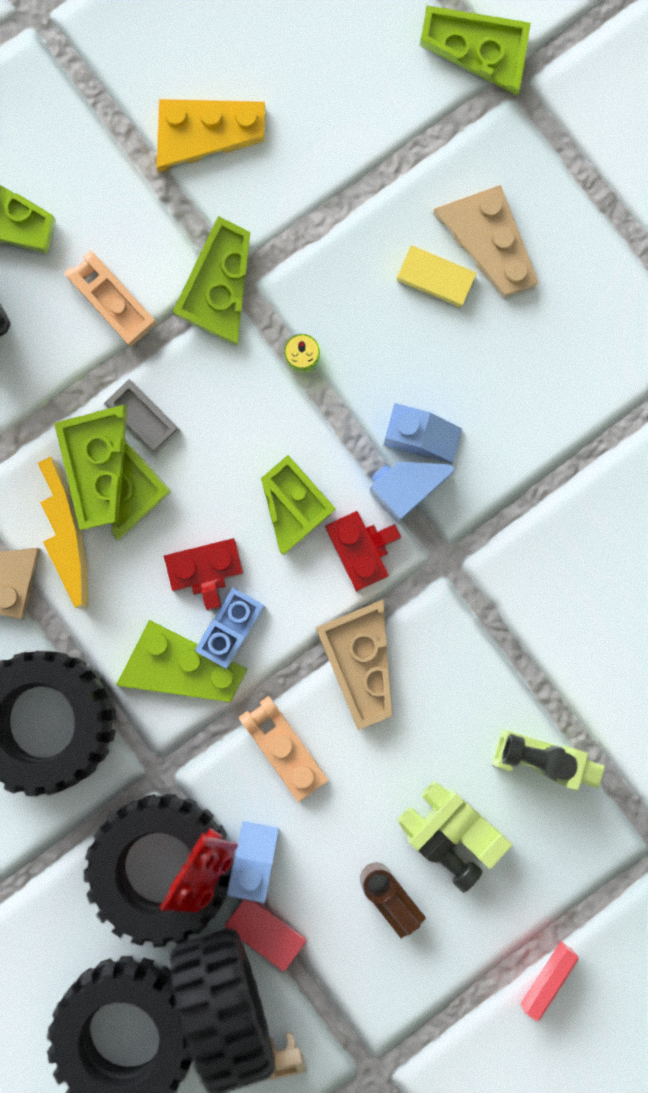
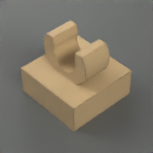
(289, 1060)

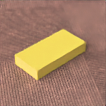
(436, 276)

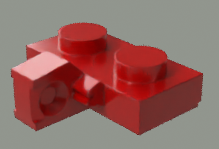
(361, 548)
(204, 569)

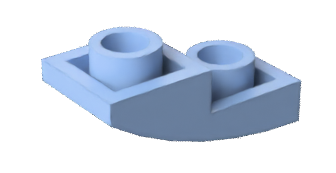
(229, 628)

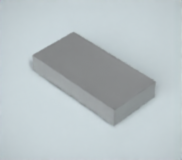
(144, 417)

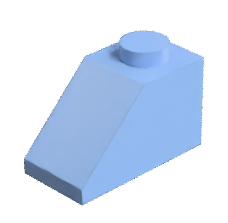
(422, 433)
(407, 485)
(253, 862)

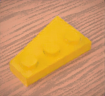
(206, 127)

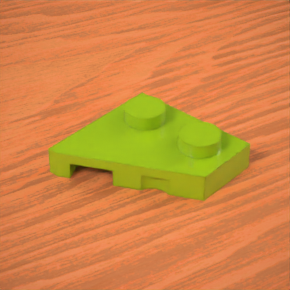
(293, 503)

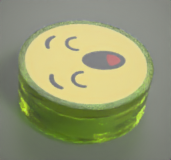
(302, 352)

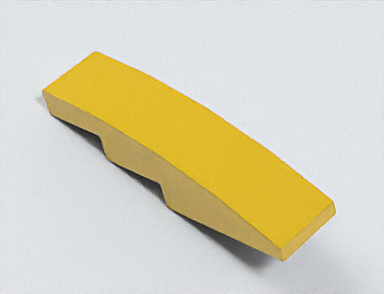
(67, 546)

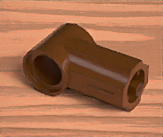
(392, 900)

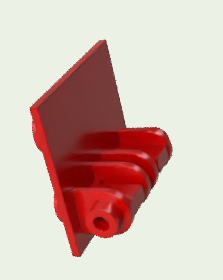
(195, 883)

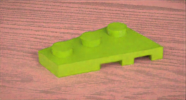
(216, 283)

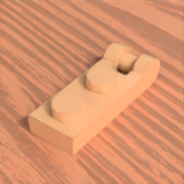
(111, 299)
(284, 750)

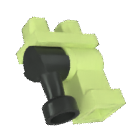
(561, 764)
(445, 827)

